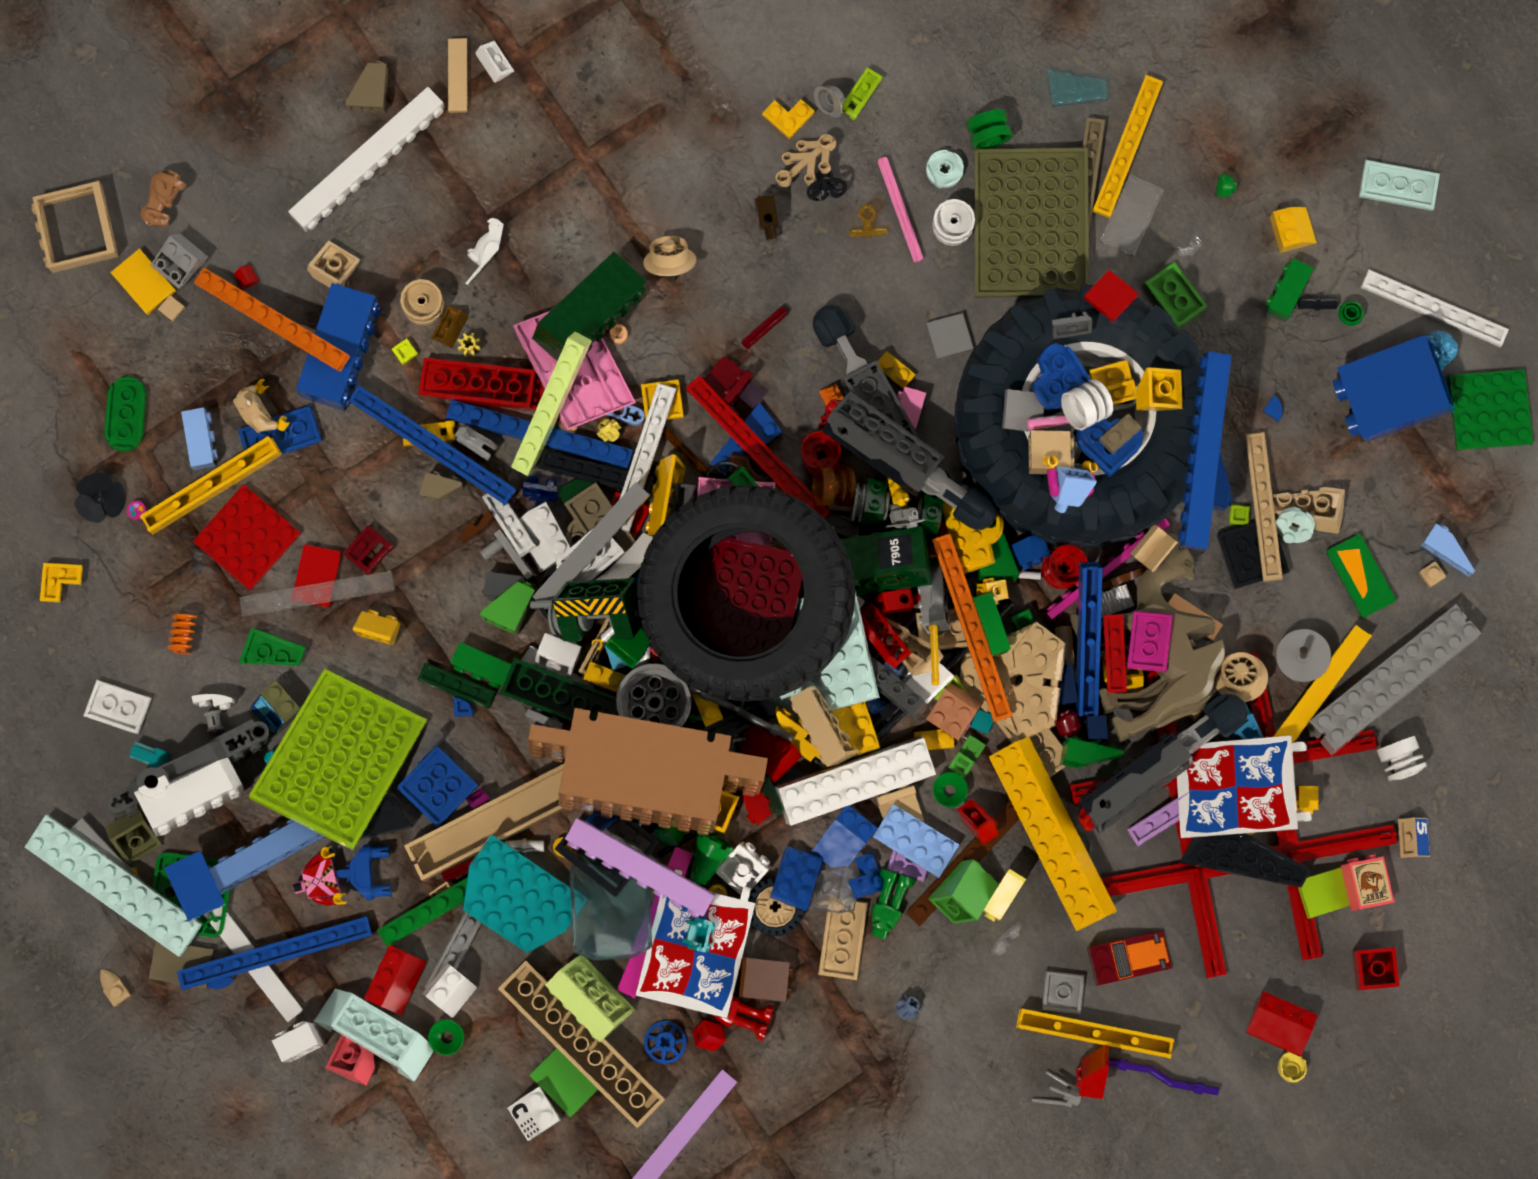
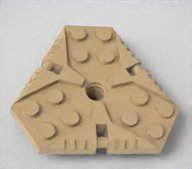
(1035, 656)

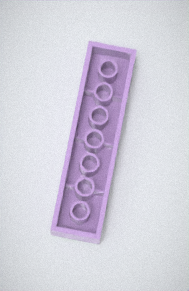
(639, 866)

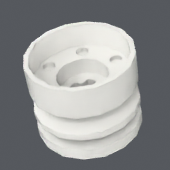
(1087, 404)
(1401, 758)

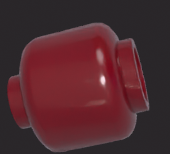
(1068, 722)

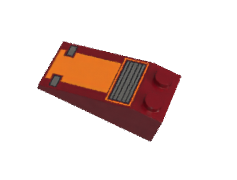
(1129, 958)

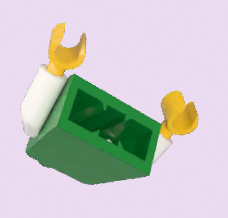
(633, 652)

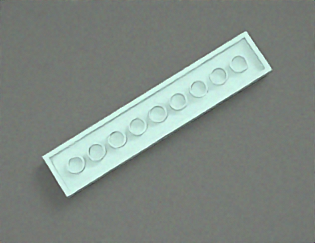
(113, 885)

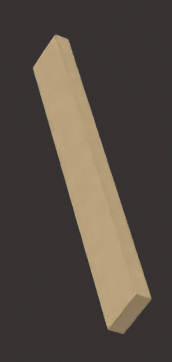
(1263, 507)

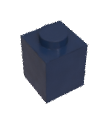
(1096, 728)

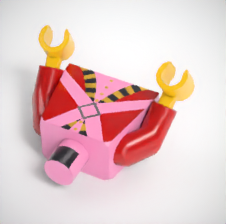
(321, 880)

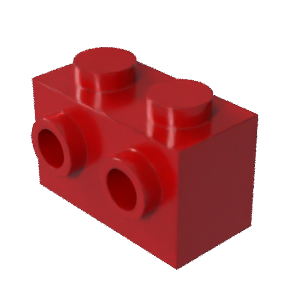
(978, 821)

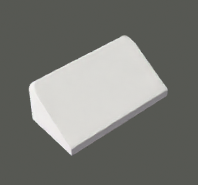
(494, 61)

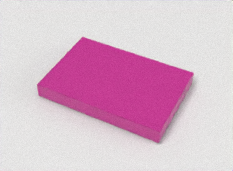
(1150, 641)

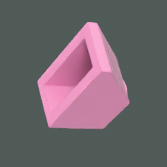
(912, 403)

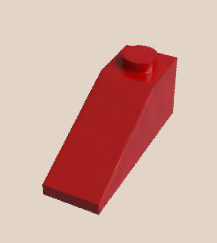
(757, 808)

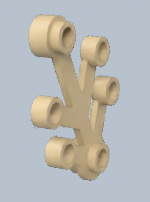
(807, 158)

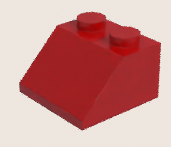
(1093, 1073)

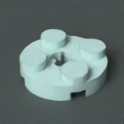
(946, 158)
(1291, 533)

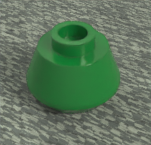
(1225, 186)
(1354, 310)

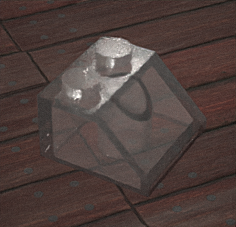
(833, 890)

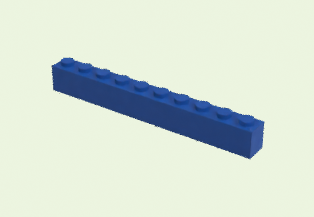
(1204, 451)

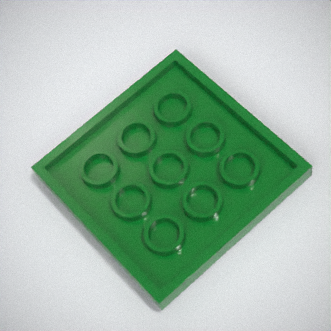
(1490, 410)

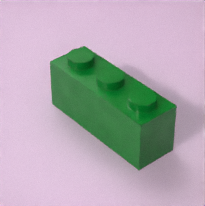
(1288, 289)
(480, 665)

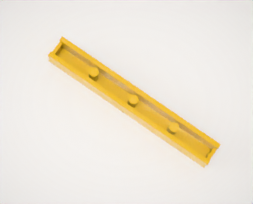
(211, 485)
(1324, 685)
(1094, 1033)

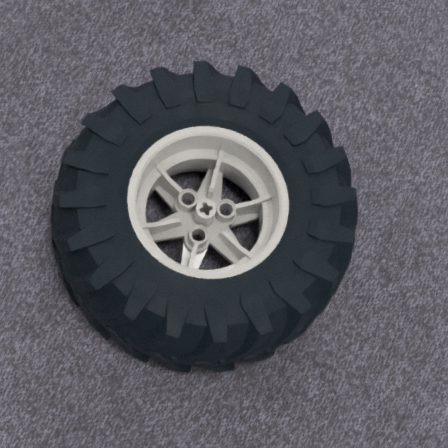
(998, 458)

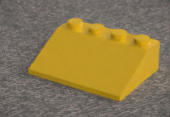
(668, 473)

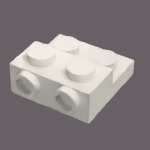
(744, 867)

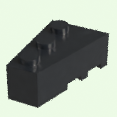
(386, 819)

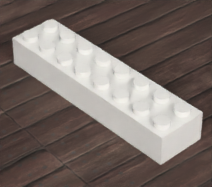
(855, 780)

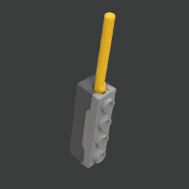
(934, 612)

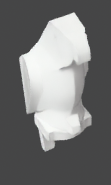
(486, 246)

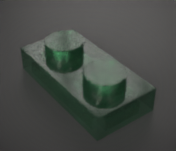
(775, 804)

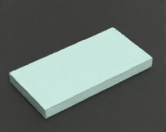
(1399, 185)

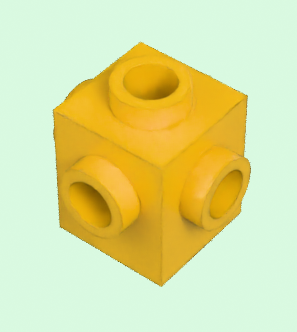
(997, 587)

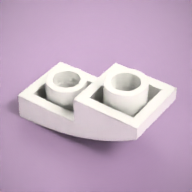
(219, 701)

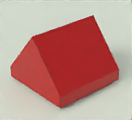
(246, 277)

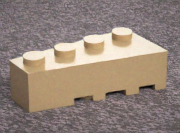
(822, 727)

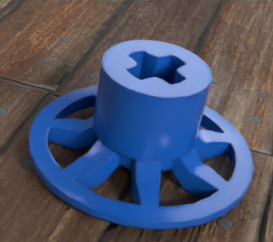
(665, 1042)

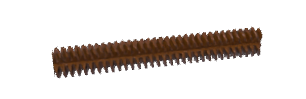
(686, 452)

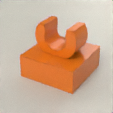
(830, 393)

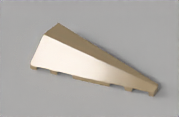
(920, 659)

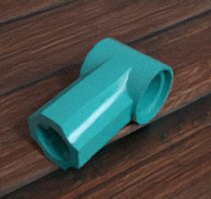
(148, 755)

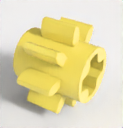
(466, 340)
(608, 430)

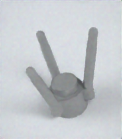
(1070, 1095)

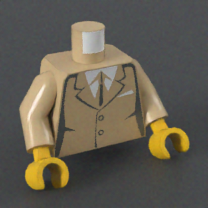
(254, 411)

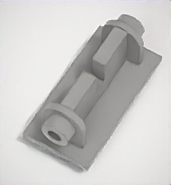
(904, 518)

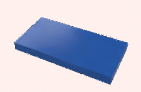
(298, 435)

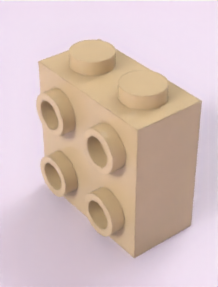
(1049, 444)

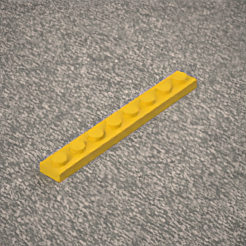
(1127, 146)

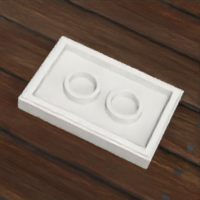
(117, 707)

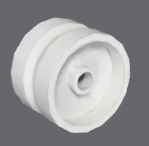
(951, 233)

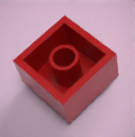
(1375, 969)

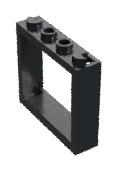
(635, 825)

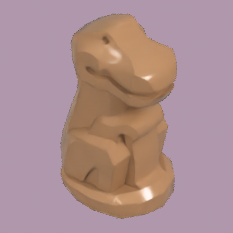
(161, 194)

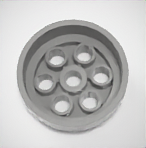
(641, 679)

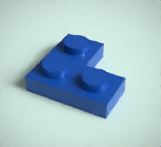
(870, 879)

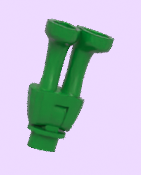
(885, 916)

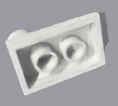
(609, 554)

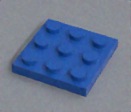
(437, 786)

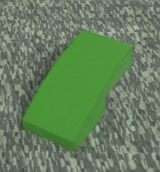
(967, 756)

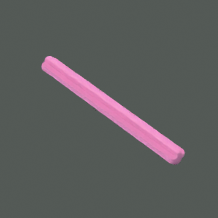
(900, 209)

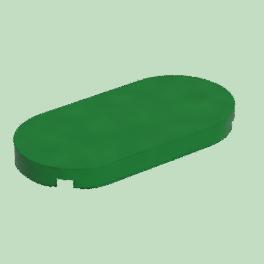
(125, 414)

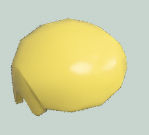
(1292, 1067)

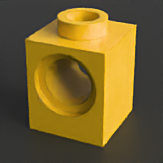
(1307, 798)

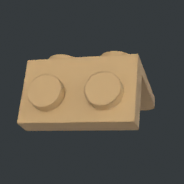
(903, 798)

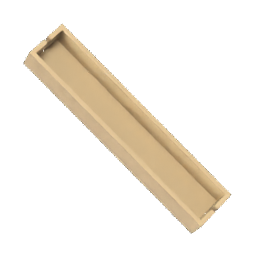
(500, 817)

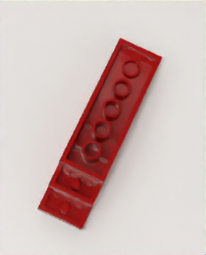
(481, 384)

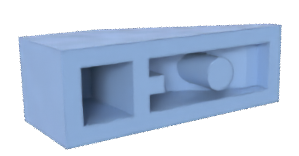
(1444, 545)

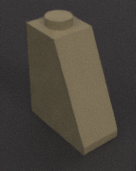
(370, 89)

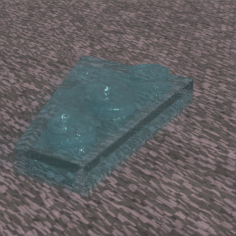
(1072, 90)

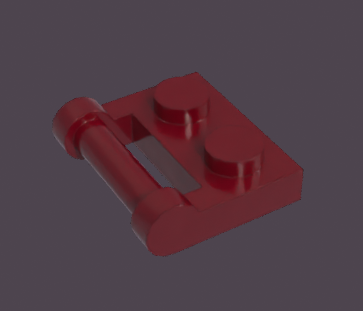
(363, 546)

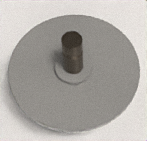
(1303, 655)

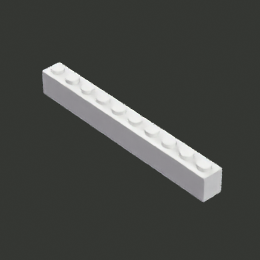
(367, 159)

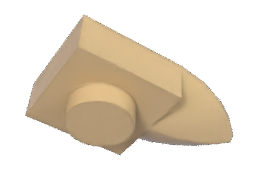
(113, 987)

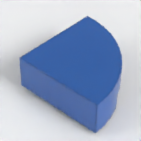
(1274, 409)
(462, 708)
(221, 983)

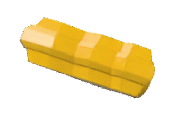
(899, 495)

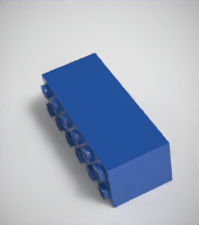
(346, 324)

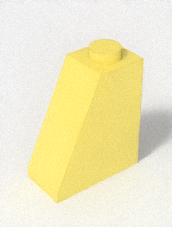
(1003, 895)

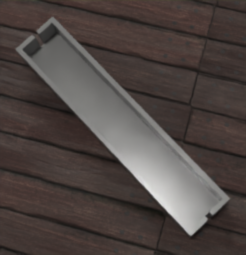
(1393, 679)

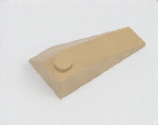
(1323, 504)

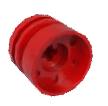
(817, 445)
(1067, 557)

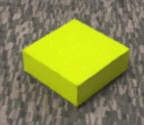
(404, 351)

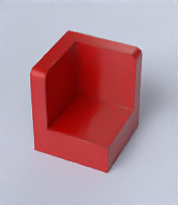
(709, 1035)

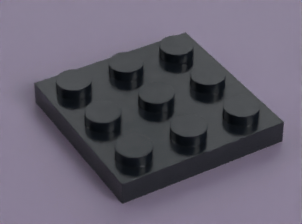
(1242, 555)

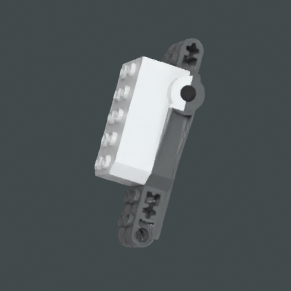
(191, 781)

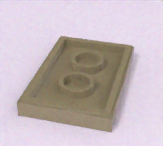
(166, 963)

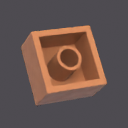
(954, 711)

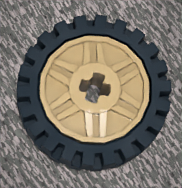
(766, 920)

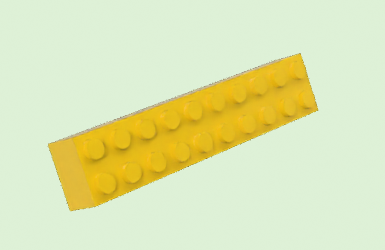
(1052, 833)

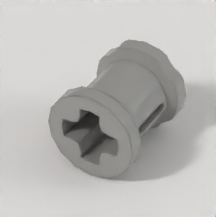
(211, 727)

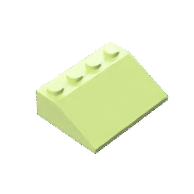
(590, 997)

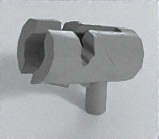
(474, 441)

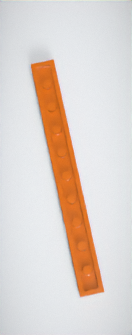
(272, 319)
(972, 628)

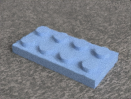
(916, 841)

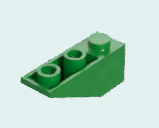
(1083, 754)

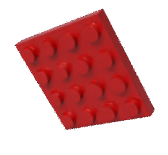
(247, 537)

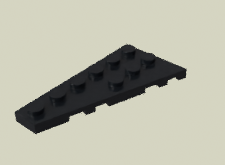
(1244, 857)

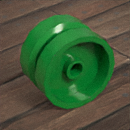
(989, 129)

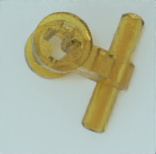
(868, 231)

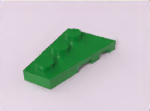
(271, 650)

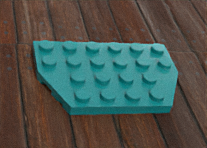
(516, 896)

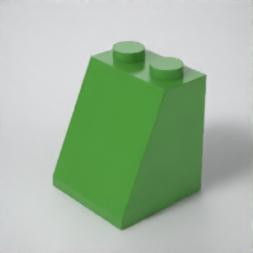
(510, 608)
(964, 892)

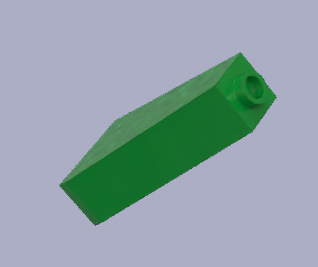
(1005, 565)

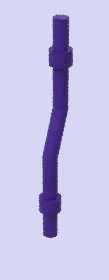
(1197, 1087)

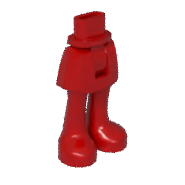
(736, 1006)

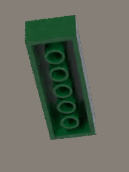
(554, 692)

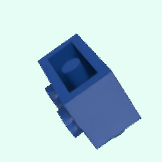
(1029, 552)

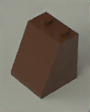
(765, 980)

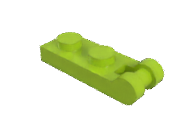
(861, 93)

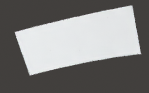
(630, 561)

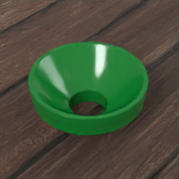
(954, 780)
(436, 1033)

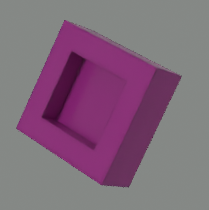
(478, 799)

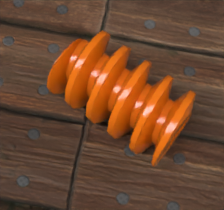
(181, 633)

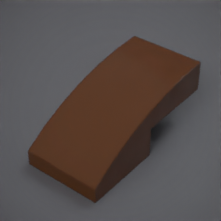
(473, 531)

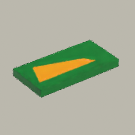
(1360, 576)

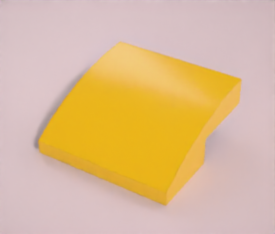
(1117, 380)

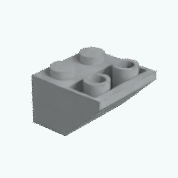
(179, 260)

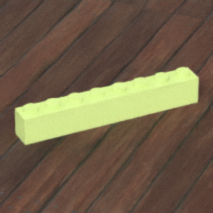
(551, 403)

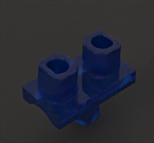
(538, 492)

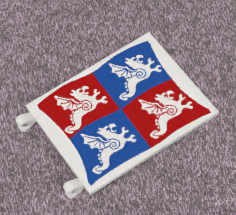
(1240, 788)
(691, 976)

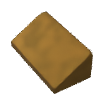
(449, 326)

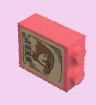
(1367, 882)

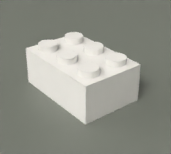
(298, 1042)

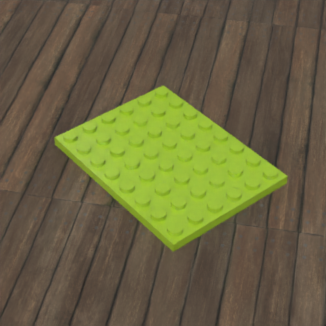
(338, 759)

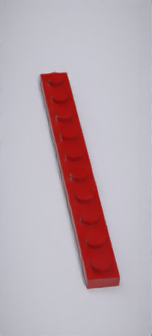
(751, 443)

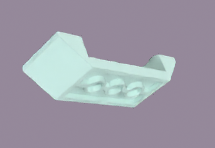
(376, 1032)

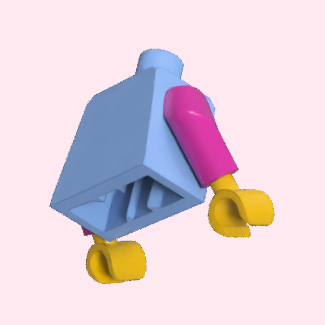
(1069, 485)

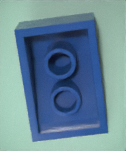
(844, 838)

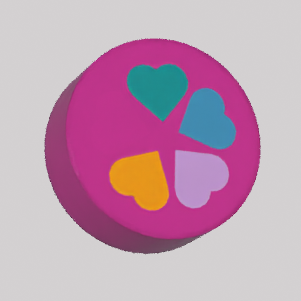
(136, 509)

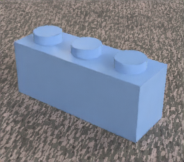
(199, 438)

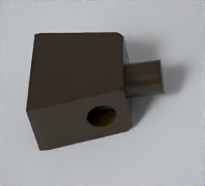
(765, 207)

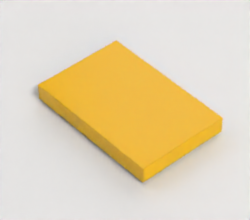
(143, 282)

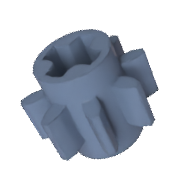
(907, 1007)

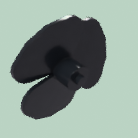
(103, 493)

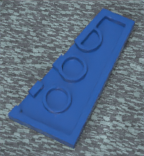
(761, 424)

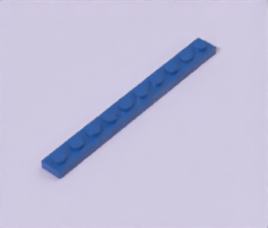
(557, 440)
(432, 445)
(274, 953)

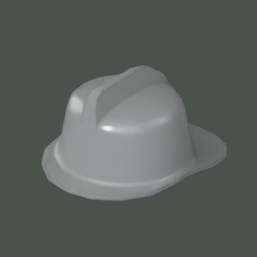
(829, 100)

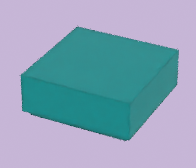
(982, 722)

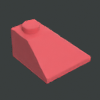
(351, 1061)

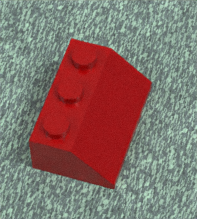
(780, 752)
(395, 980)
(1281, 1023)

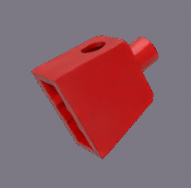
(890, 603)

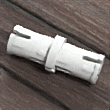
(526, 845)

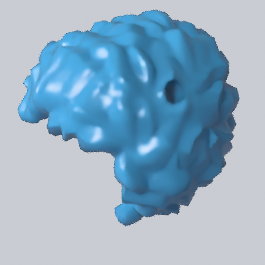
(1444, 347)

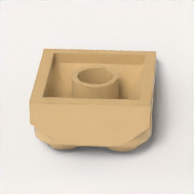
(332, 265)

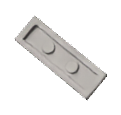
(503, 542)

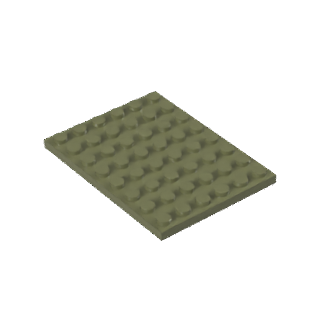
(1030, 221)

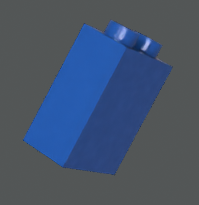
(1393, 389)

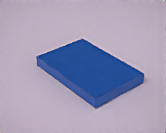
(194, 886)

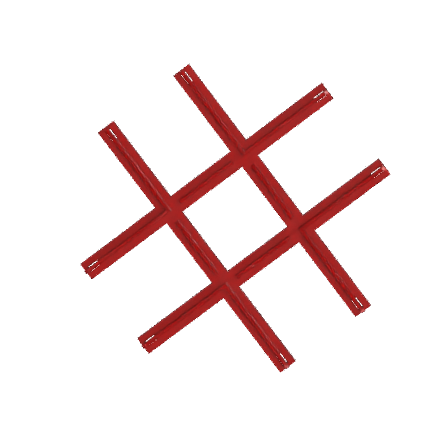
(1287, 844)

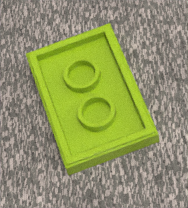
(1324, 893)

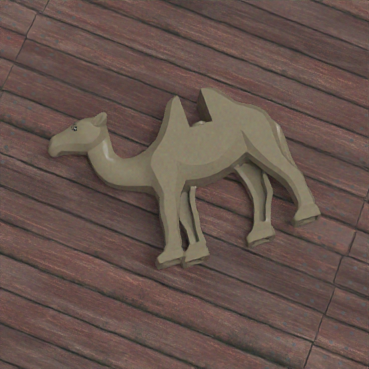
(1189, 672)

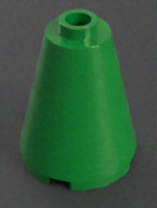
(708, 857)

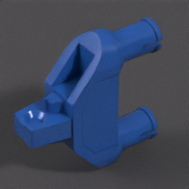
(360, 872)

